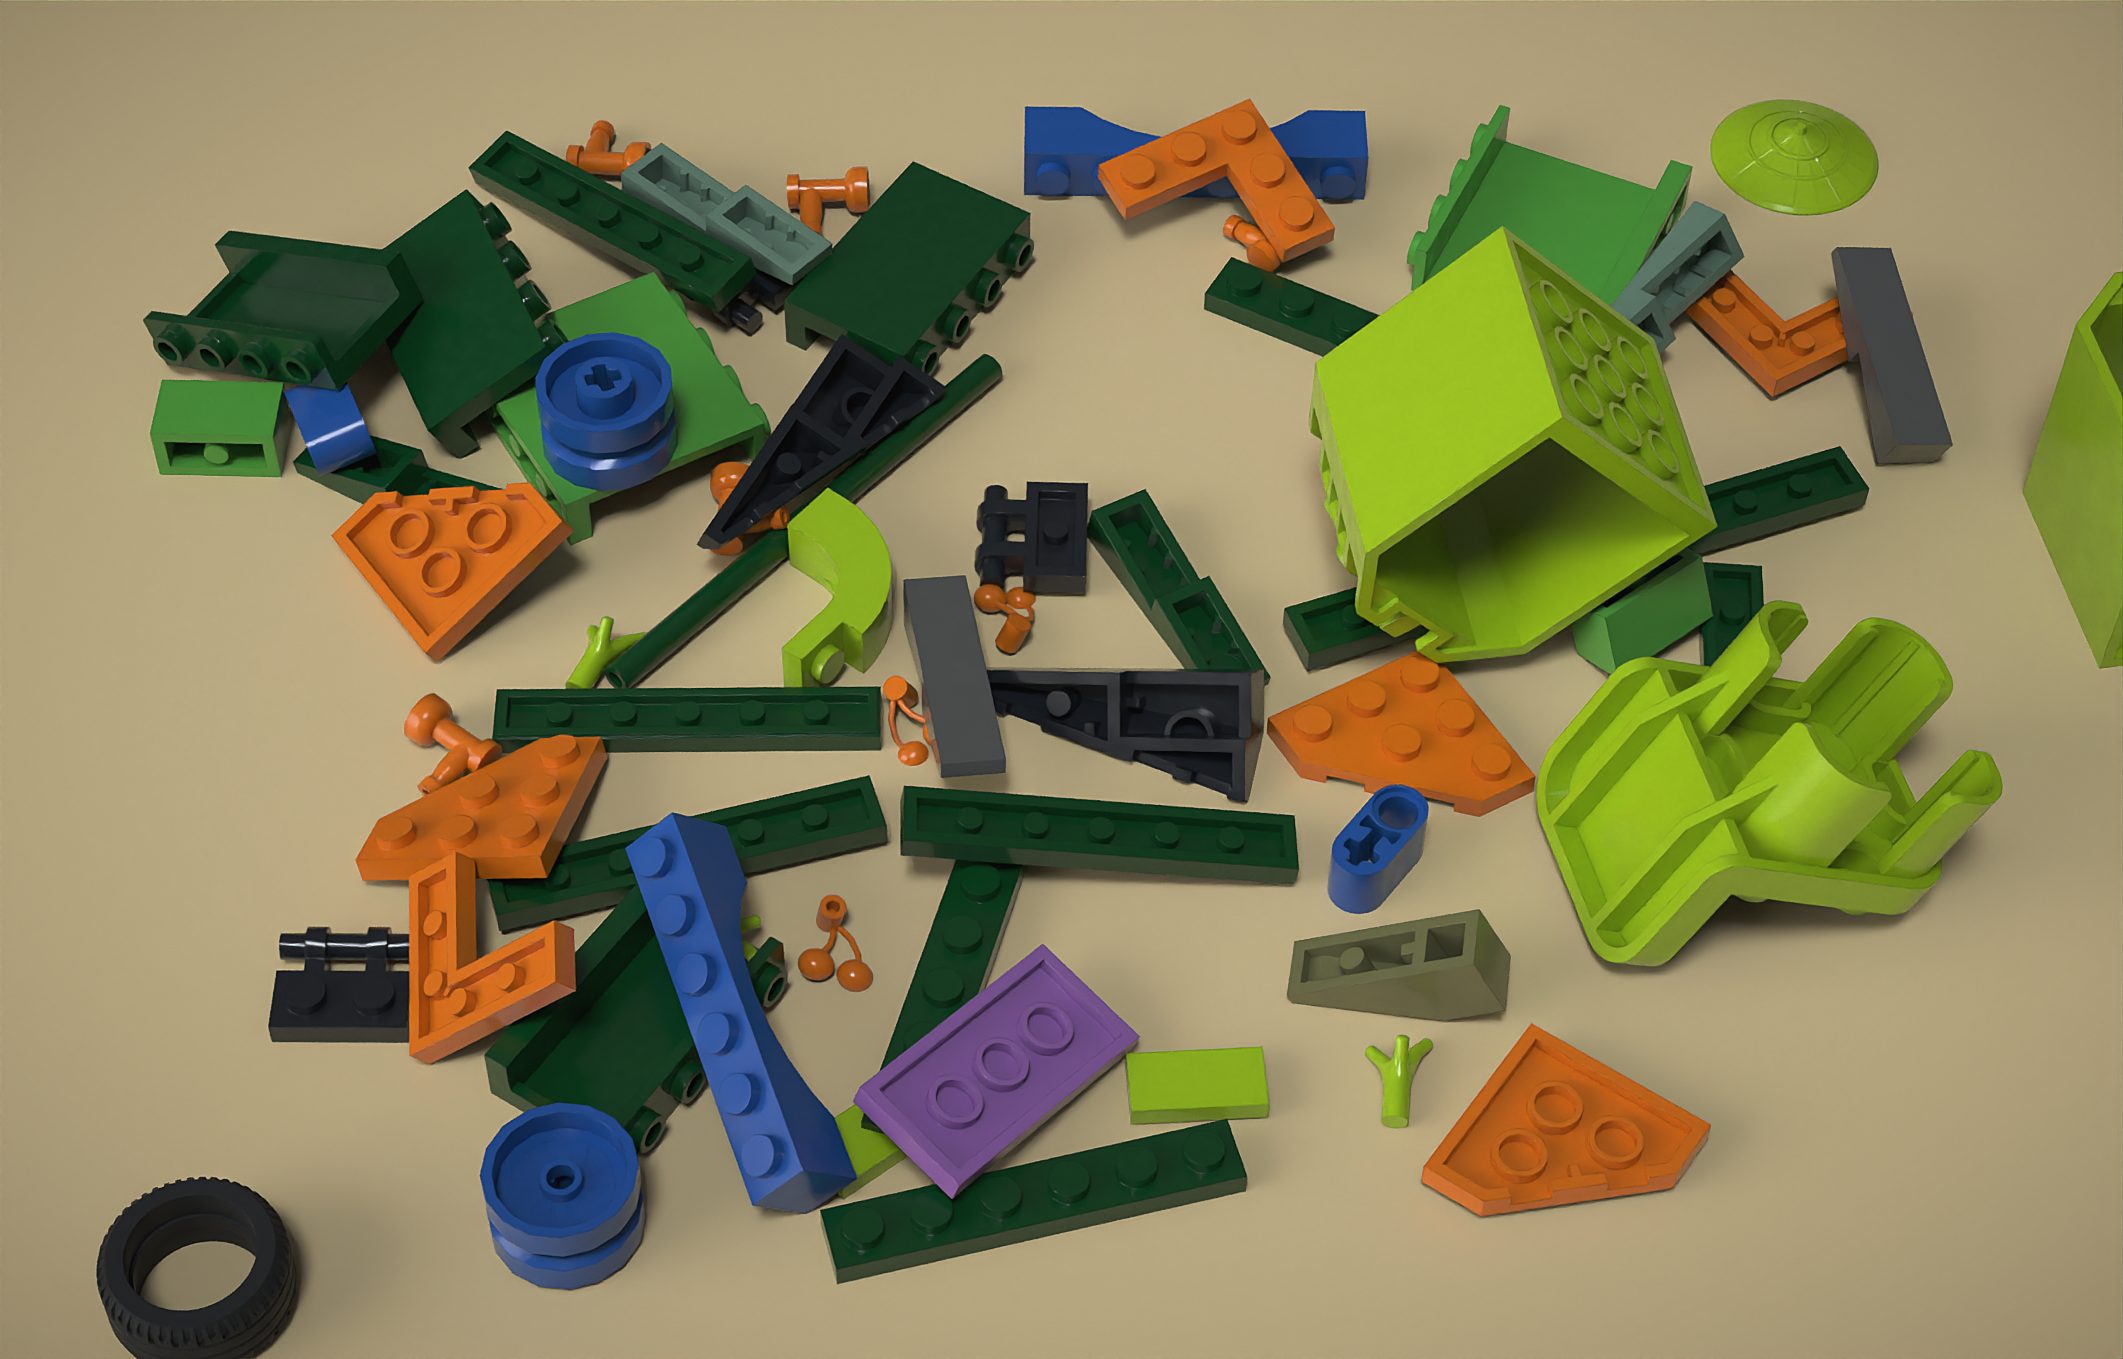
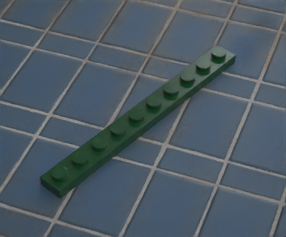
(1742, 506)

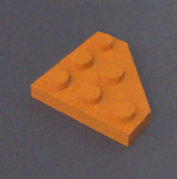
(450, 554)
(1404, 728)
(502, 815)
(1561, 1133)

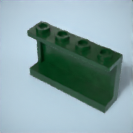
(912, 270)
(290, 311)
(478, 321)
(620, 1034)

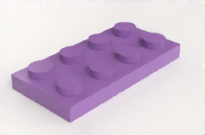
(995, 1070)

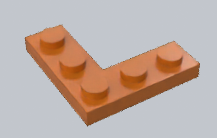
(1221, 145)
(1762, 343)
(465, 998)

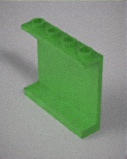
(1570, 214)
(705, 394)

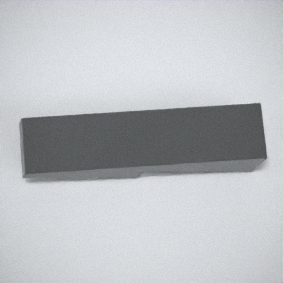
(1895, 372)
(952, 677)

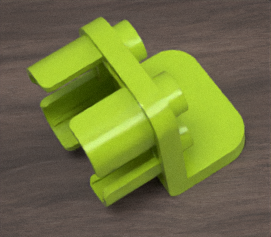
(1754, 786)

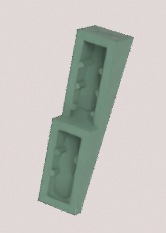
(738, 219)
(1679, 272)

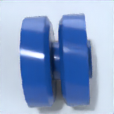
(606, 411)
(563, 1195)

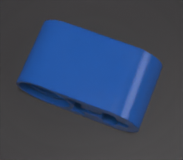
(330, 426)
(1390, 835)

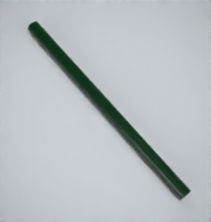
(773, 546)

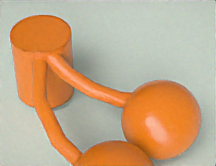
(1016, 627)
(905, 696)
(818, 963)

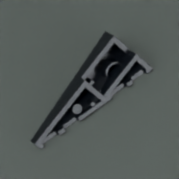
(836, 416)
(1179, 721)

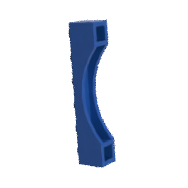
(1070, 143)
(773, 1120)

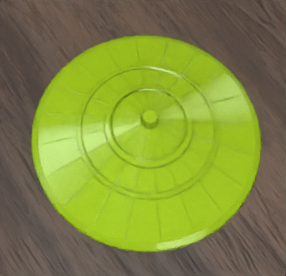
(1794, 157)

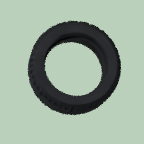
(184, 1216)

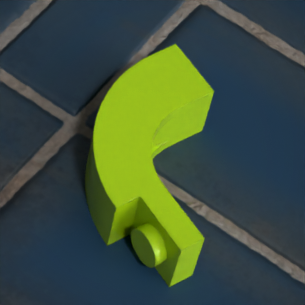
(849, 558)

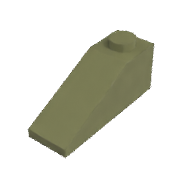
(1407, 969)

